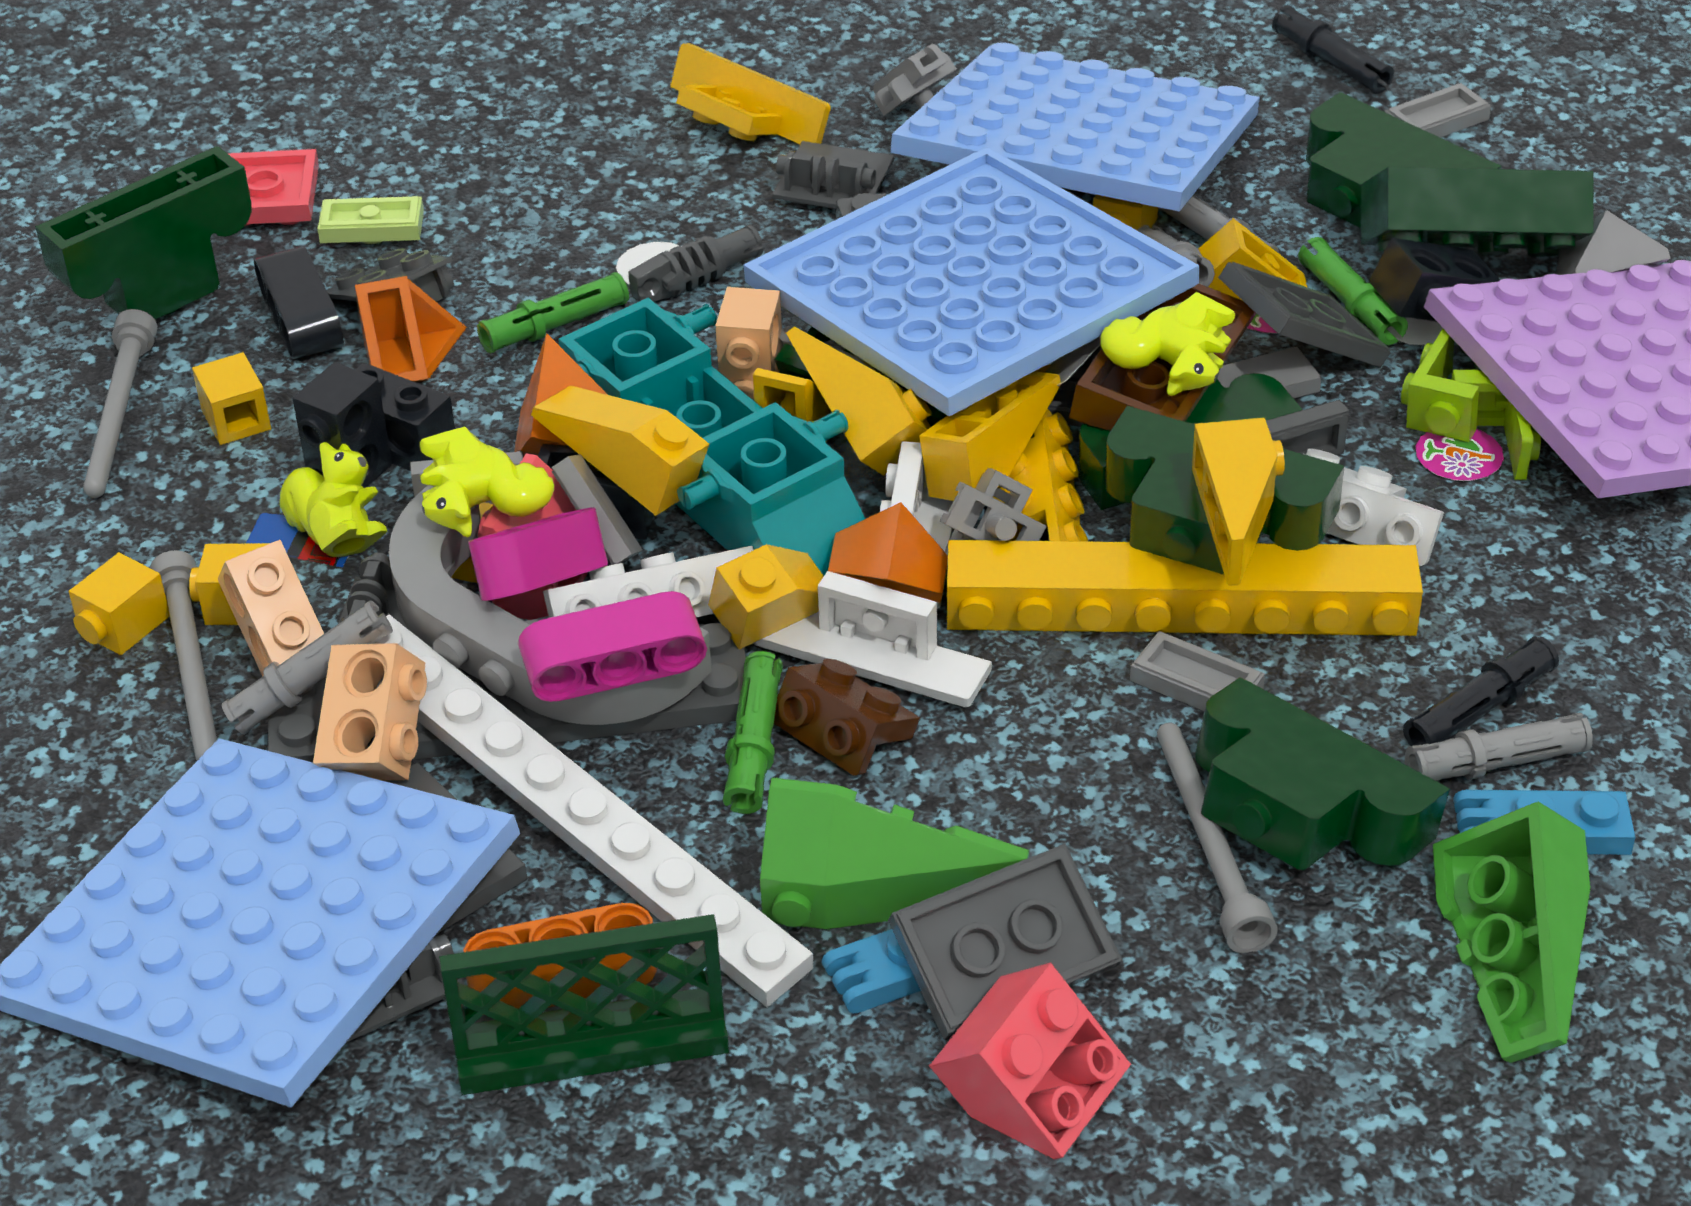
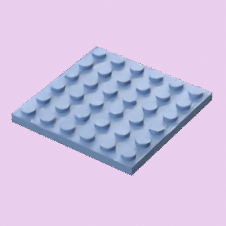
(1082, 124)
(970, 278)
(253, 918)

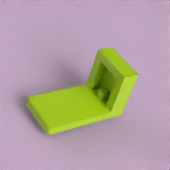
(1436, 402)
(1497, 410)

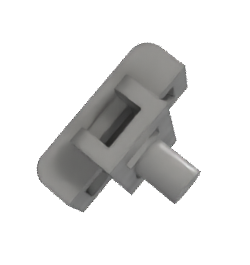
(913, 79)
(999, 518)

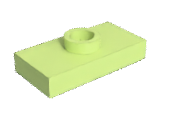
(370, 219)

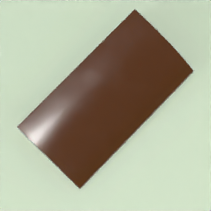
(1109, 389)

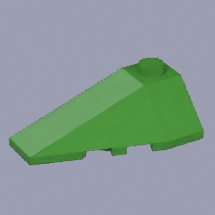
(855, 864)
(1520, 918)

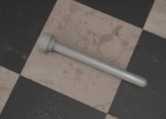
(133, 336)
(175, 575)
(1244, 917)

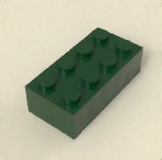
(1479, 208)

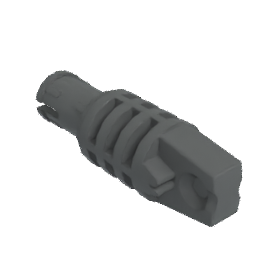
(692, 264)

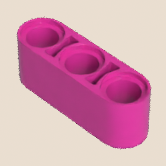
(537, 553)
(611, 646)

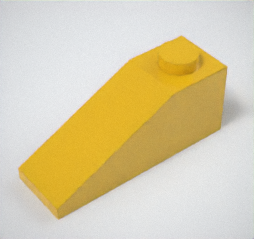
(875, 407)
(985, 434)
(628, 441)
(1236, 483)

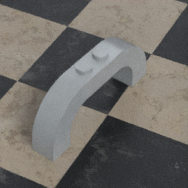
(486, 637)

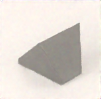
(1611, 248)

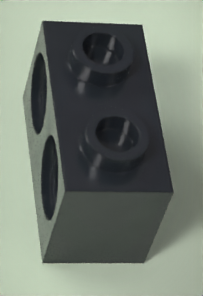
(1414, 267)
(340, 410)
(410, 414)

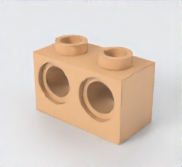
(748, 334)
(269, 604)
(358, 711)

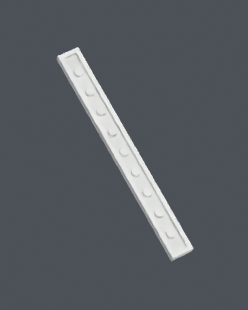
(601, 825)

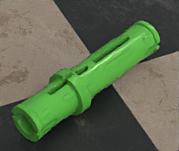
(1353, 291)
(535, 319)
(751, 749)

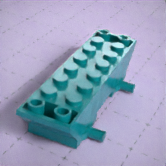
(764, 469)

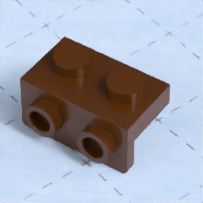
(840, 713)

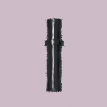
(1318, 40)
(1499, 683)

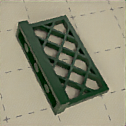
(588, 1032)

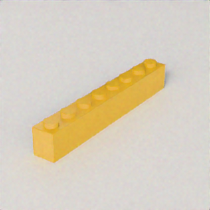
(1131, 590)

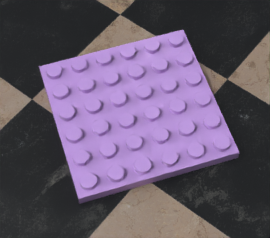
(1590, 366)

